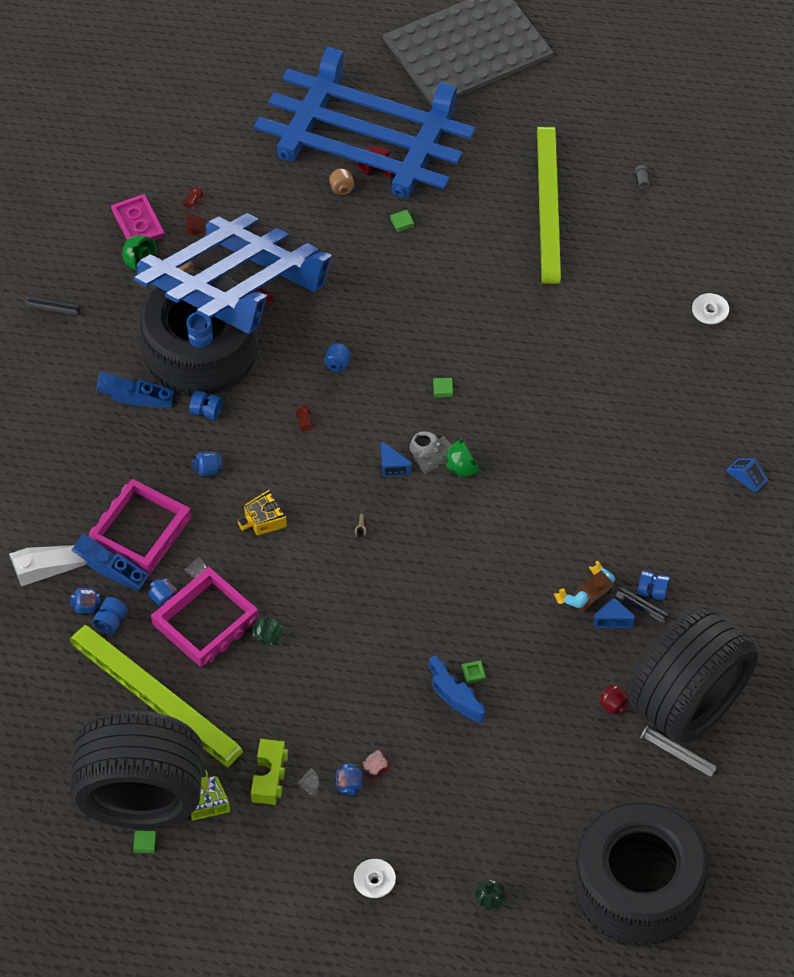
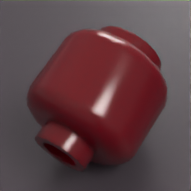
(614, 699)

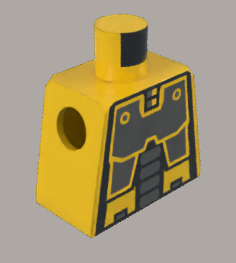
(263, 515)

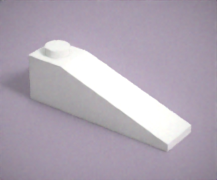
(43, 562)

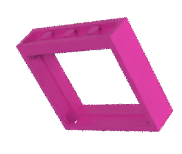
(165, 540)
(185, 596)

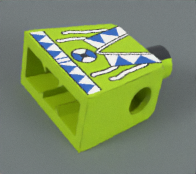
(212, 798)

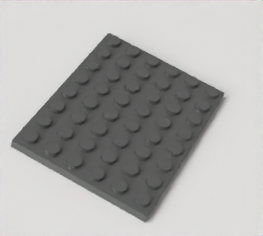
(467, 46)

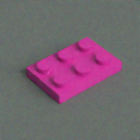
(137, 218)

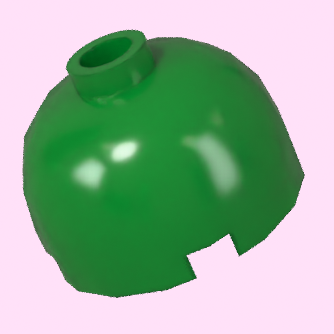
(137, 249)
(461, 460)

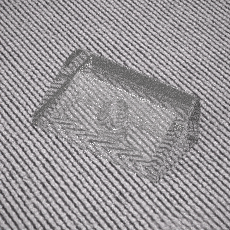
(432, 455)

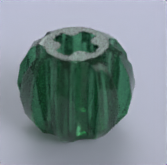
(267, 631)
(490, 894)

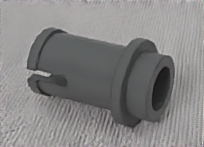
(642, 174)

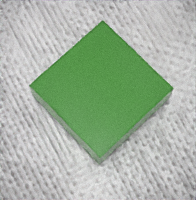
(402, 220)
(443, 387)
(473, 672)
(144, 841)

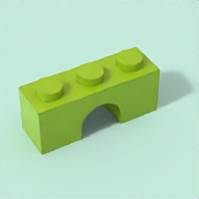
(266, 788)

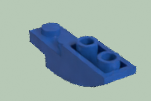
(133, 393)
(108, 564)
(456, 695)

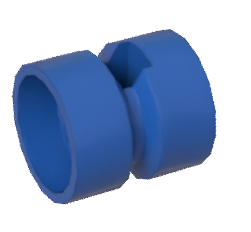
(199, 330)
(206, 405)
(660, 585)
(111, 613)

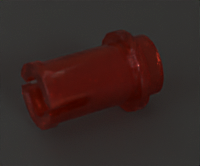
(195, 194)
(303, 414)

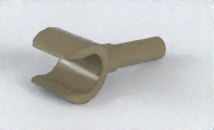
(361, 527)

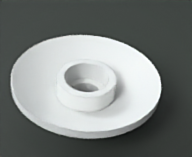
(713, 303)
(377, 870)

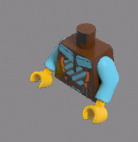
(590, 591)

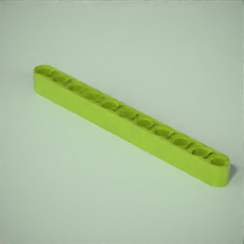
(548, 205)
(154, 693)

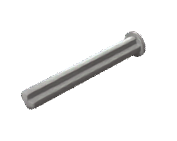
(678, 751)

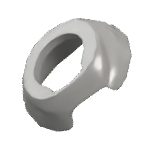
(414, 448)

